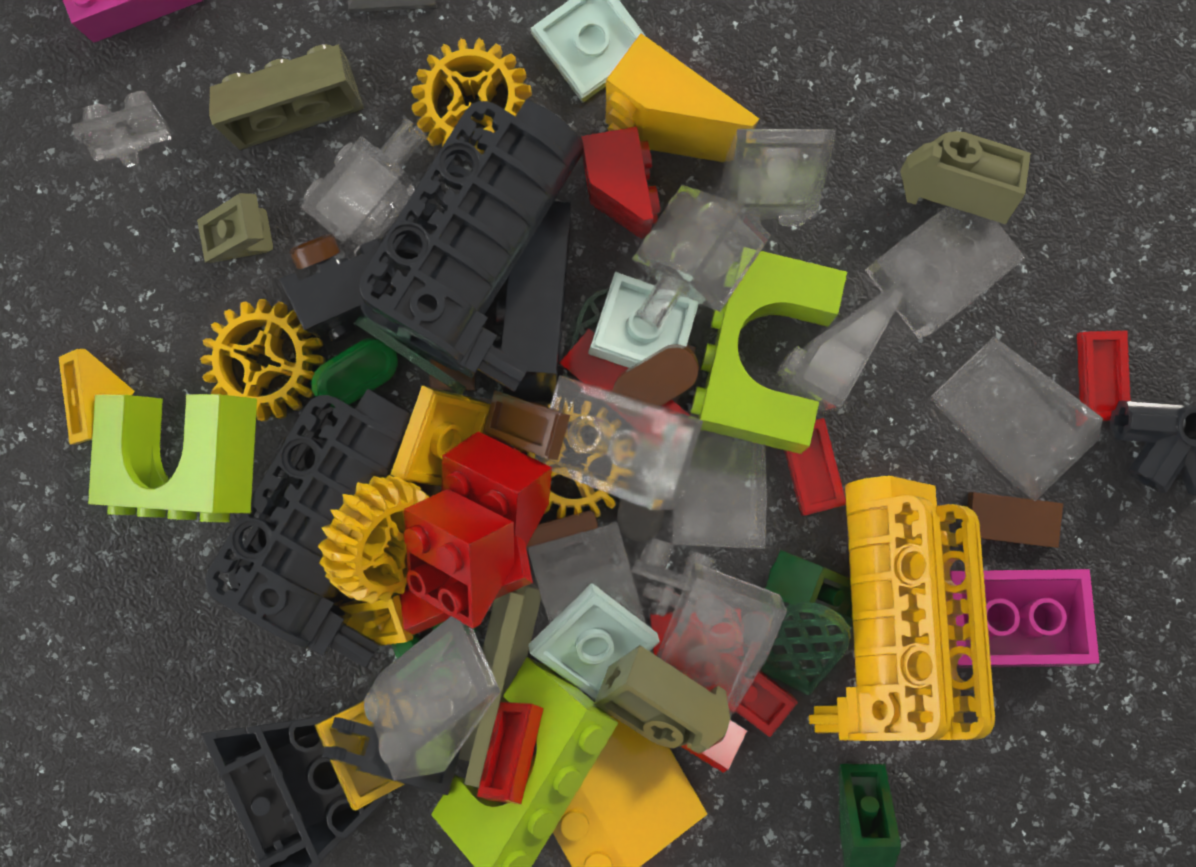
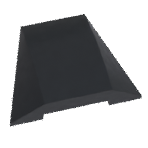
(285, 791)

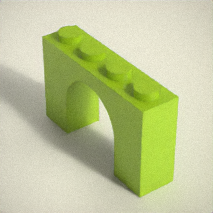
(731, 399)
(213, 467)
(567, 747)

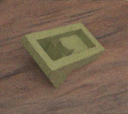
(235, 230)

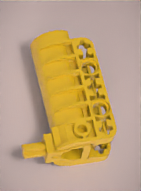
(908, 619)

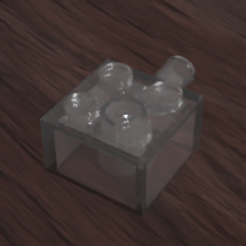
(364, 188)
(697, 252)

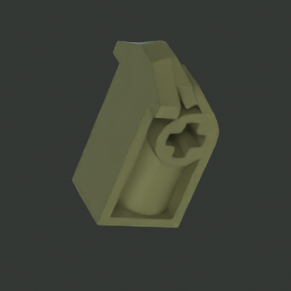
(968, 175)
(663, 702)

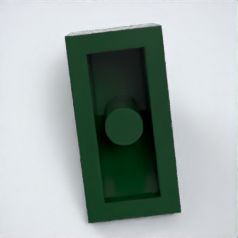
(808, 582)
(867, 817)

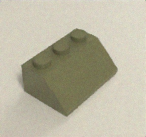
(284, 97)

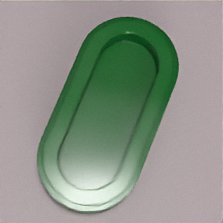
(355, 371)

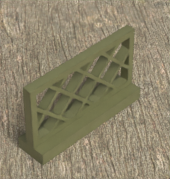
(505, 651)

